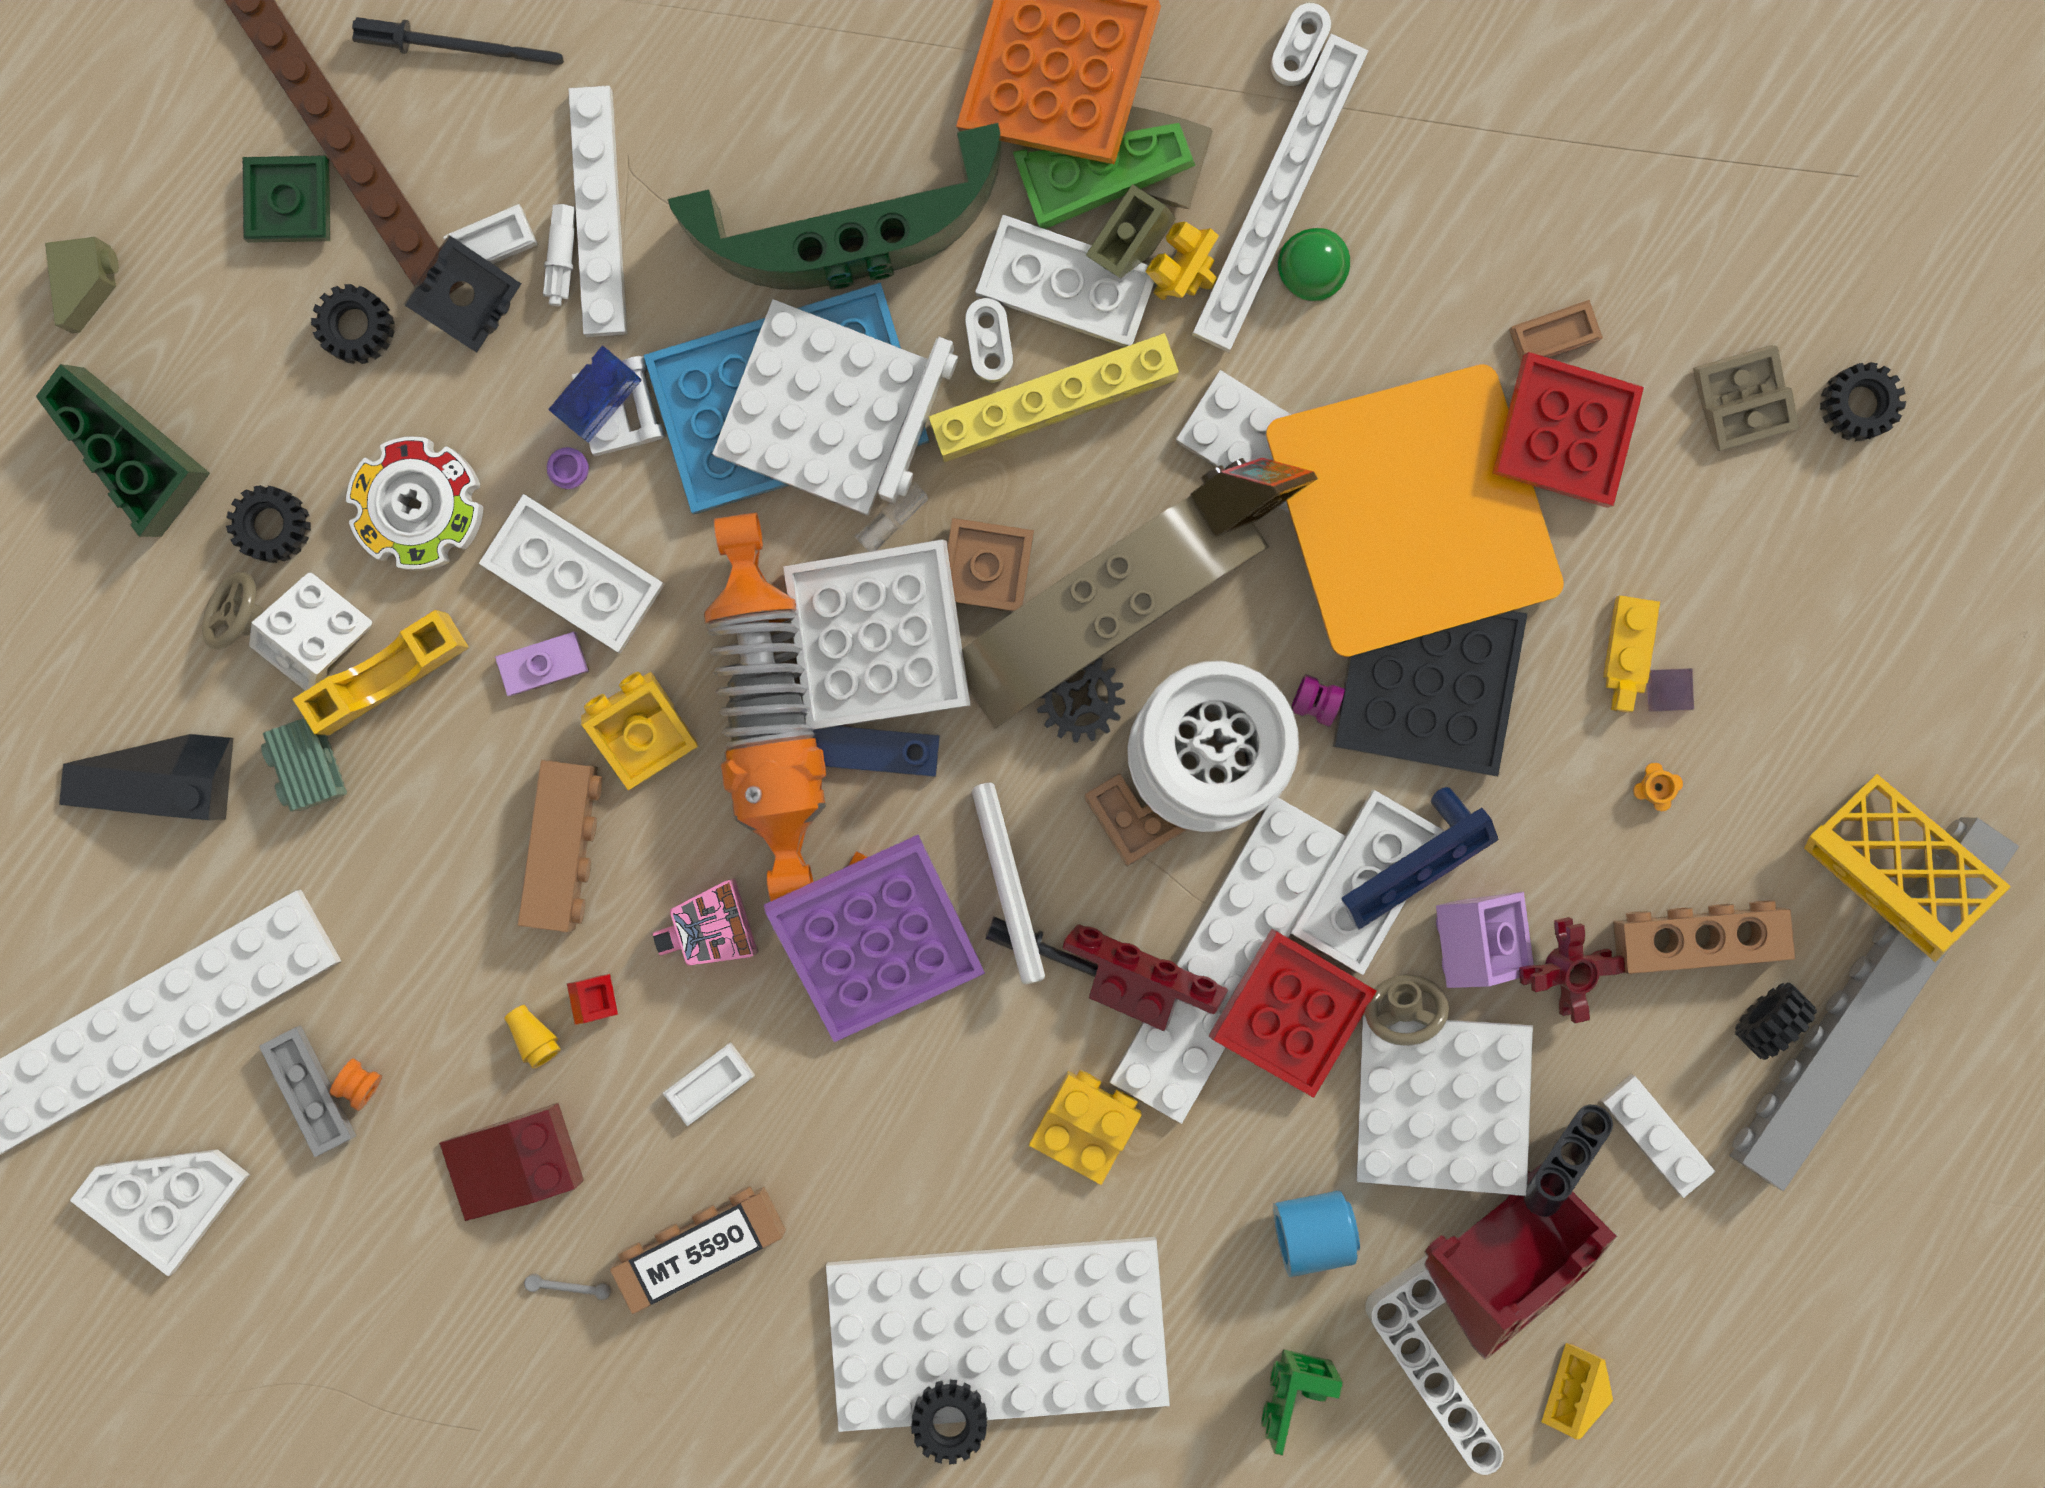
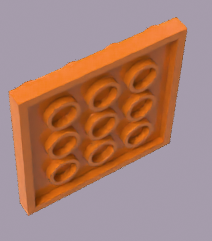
(1060, 73)

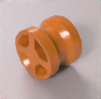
(355, 1084)

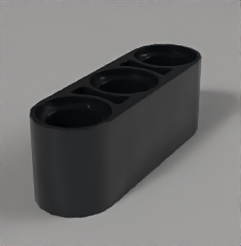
(1580, 1148)

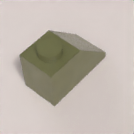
(1131, 233)
(79, 279)

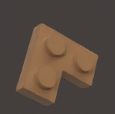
(1129, 827)

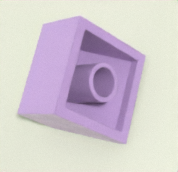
(1484, 940)

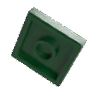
(286, 199)

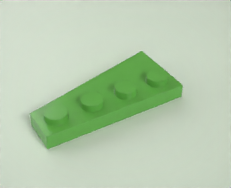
(1071, 185)

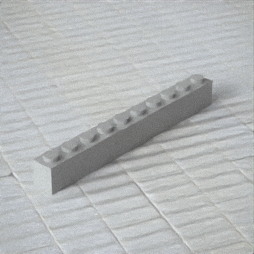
(1859, 1021)

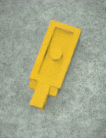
(1630, 649)

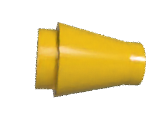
(532, 1037)

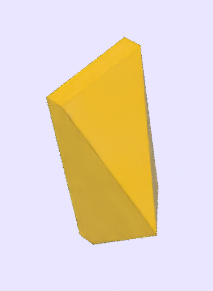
(1578, 1392)

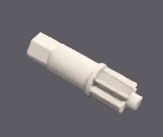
(559, 254)

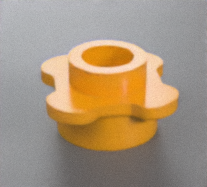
(1670, 786)

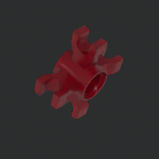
(1582, 978)

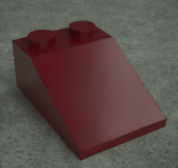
(512, 1163)

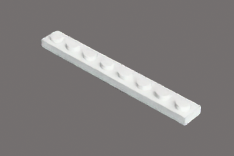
(1280, 193)

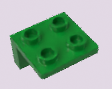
(1296, 1371)

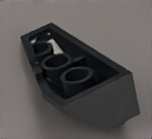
(162, 778)

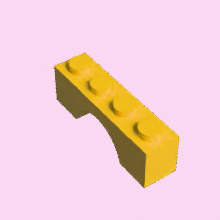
(361, 688)

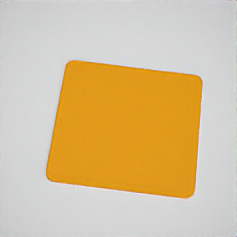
(1407, 515)

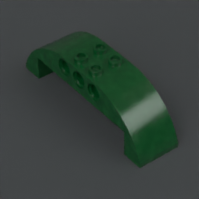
(779, 253)

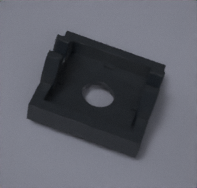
(491, 298)

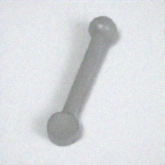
(534, 1282)

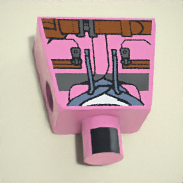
(709, 927)

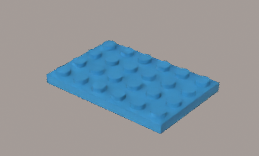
(700, 380)

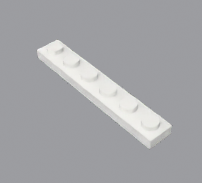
(597, 211)

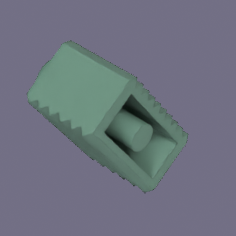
(303, 766)

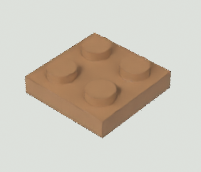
(989, 564)

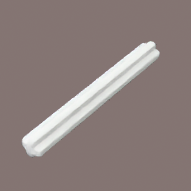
(1008, 883)

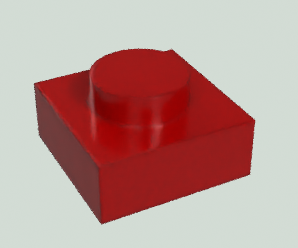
(592, 999)

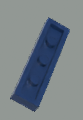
(879, 750)
(1465, 838)

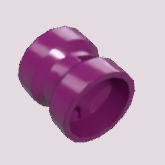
(1326, 703)

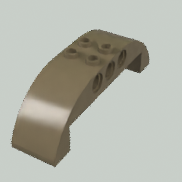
(1101, 607)

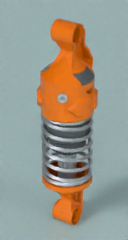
(771, 756)

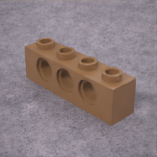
(1769, 939)

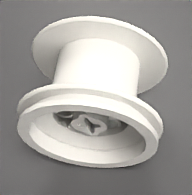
(1266, 738)

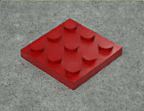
(1568, 430)
(1292, 1013)

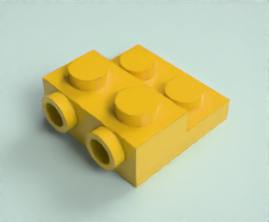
(637, 729)
(1086, 1126)

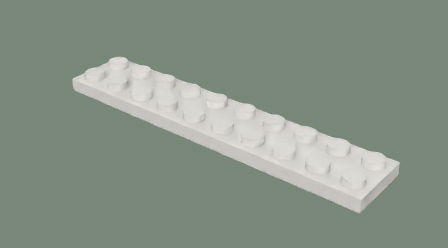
(160, 1016)

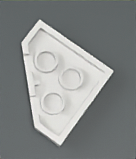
(161, 1202)

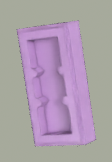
(541, 664)

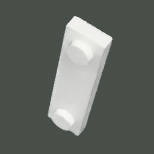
(939, 366)

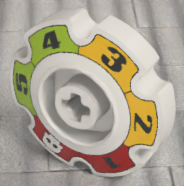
(414, 471)

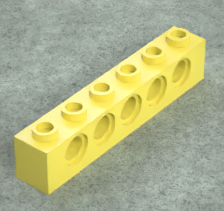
(1054, 397)

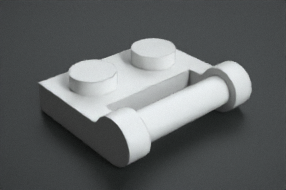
(616, 432)

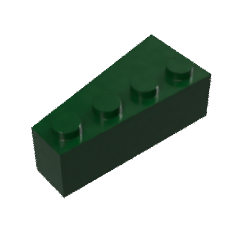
(131, 457)

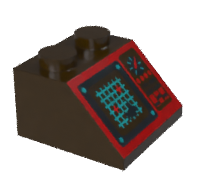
(1247, 491)

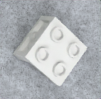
(307, 630)

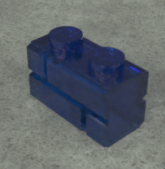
(595, 394)

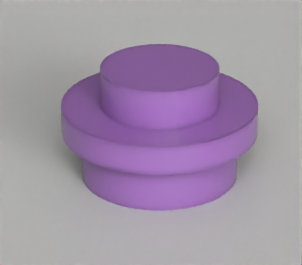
(567, 468)

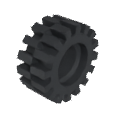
(331, 312)
(1884, 390)
(246, 513)
(1775, 1021)
(942, 1446)

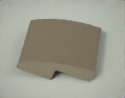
(1178, 188)
(1745, 397)

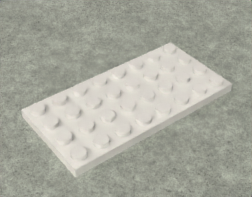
(1017, 1324)

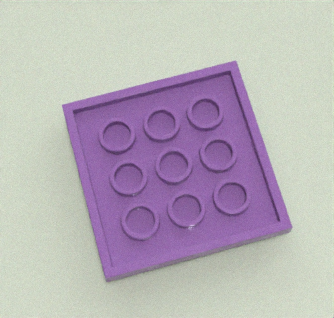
(874, 938)

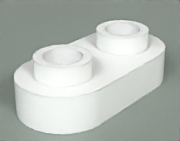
(1299, 46)
(989, 341)

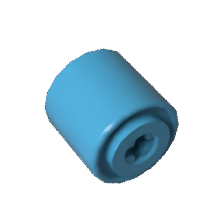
(1316, 1233)

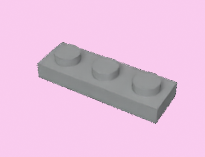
(307, 1090)

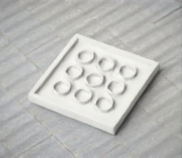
(820, 407)
(878, 635)
(1447, 1108)

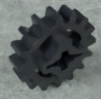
(1097, 706)

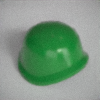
(1314, 264)

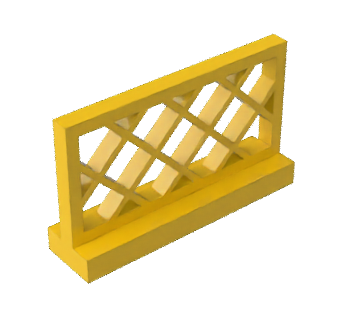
(1886, 896)

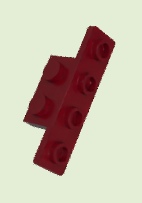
(1140, 982)

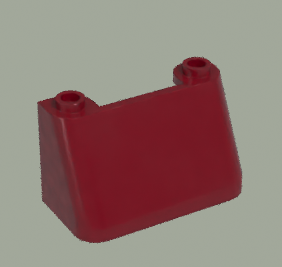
(1515, 1266)

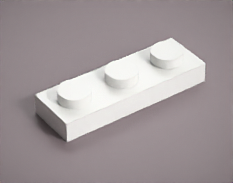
(1657, 1135)

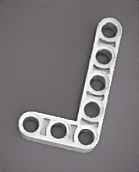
(1427, 1361)

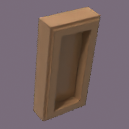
(1557, 331)

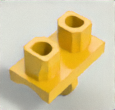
(1190, 264)

